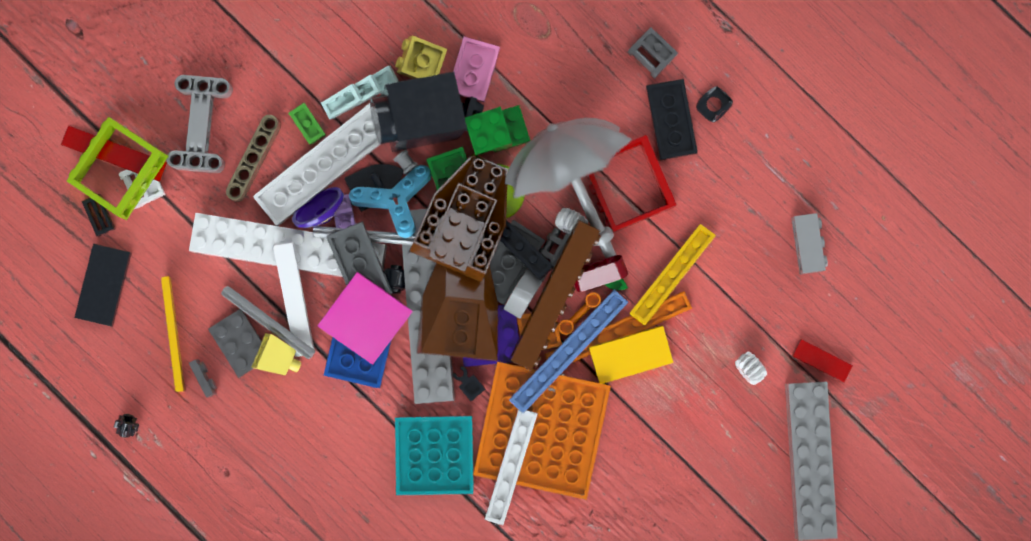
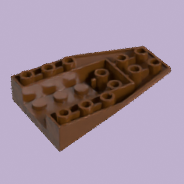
(465, 219)
(458, 316)

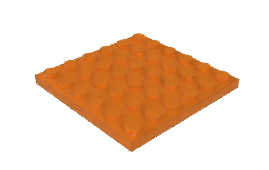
(563, 436)

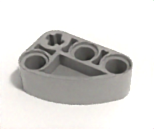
(523, 294)

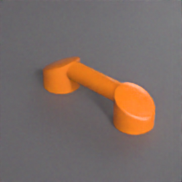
(592, 301)

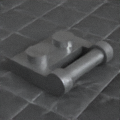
(657, 48)

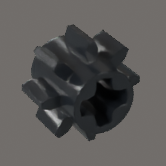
(126, 425)

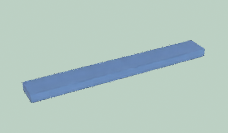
(568, 351)

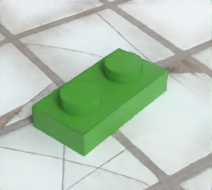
(307, 124)

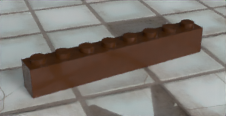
(554, 295)

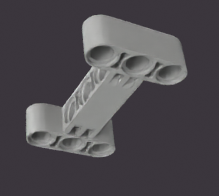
(199, 123)

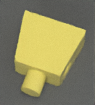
(275, 356)

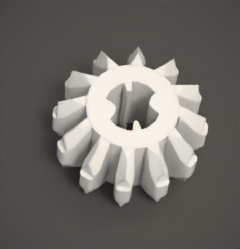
(567, 219)
(751, 368)

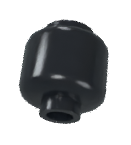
(395, 278)

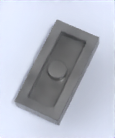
(199, 370)

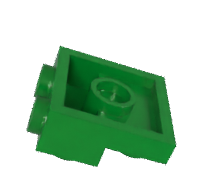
(445, 165)

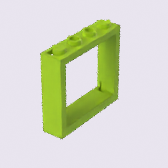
(140, 183)

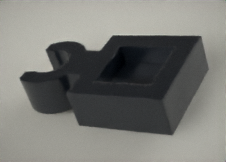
(470, 386)

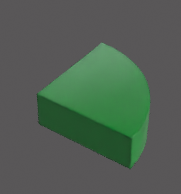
(617, 285)

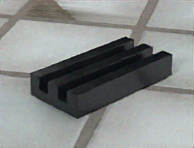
(104, 229)

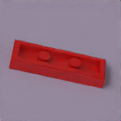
(822, 361)

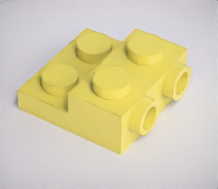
(420, 58)

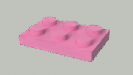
(475, 68)

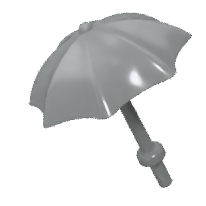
(564, 156)

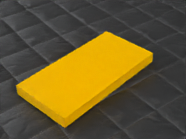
(631, 354)

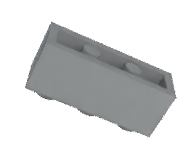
(809, 243)

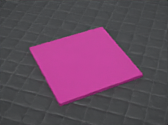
(365, 318)

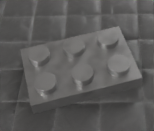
(237, 341)

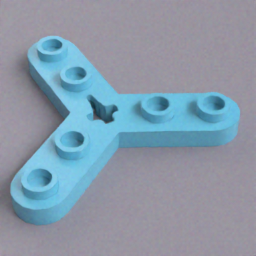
(383, 198)

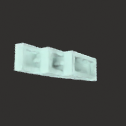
(358, 93)

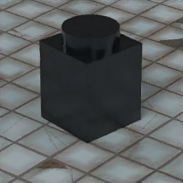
(418, 112)

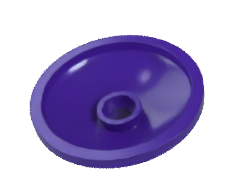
(319, 209)

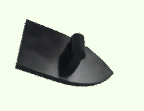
(375, 176)

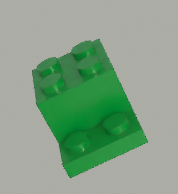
(497, 129)

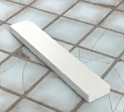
(293, 292)
(510, 467)

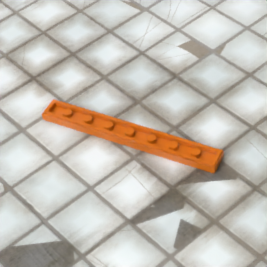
(671, 307)

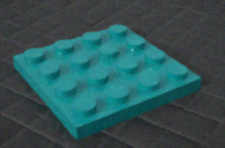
(434, 455)

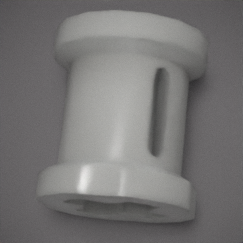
(405, 162)

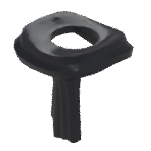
(726, 104)

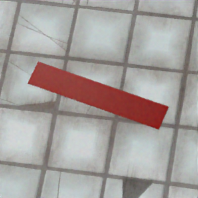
(110, 152)

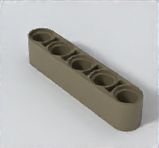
(253, 148)

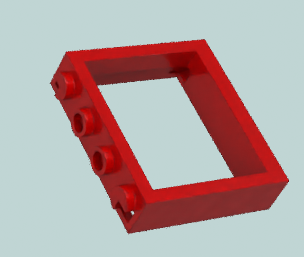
(659, 178)

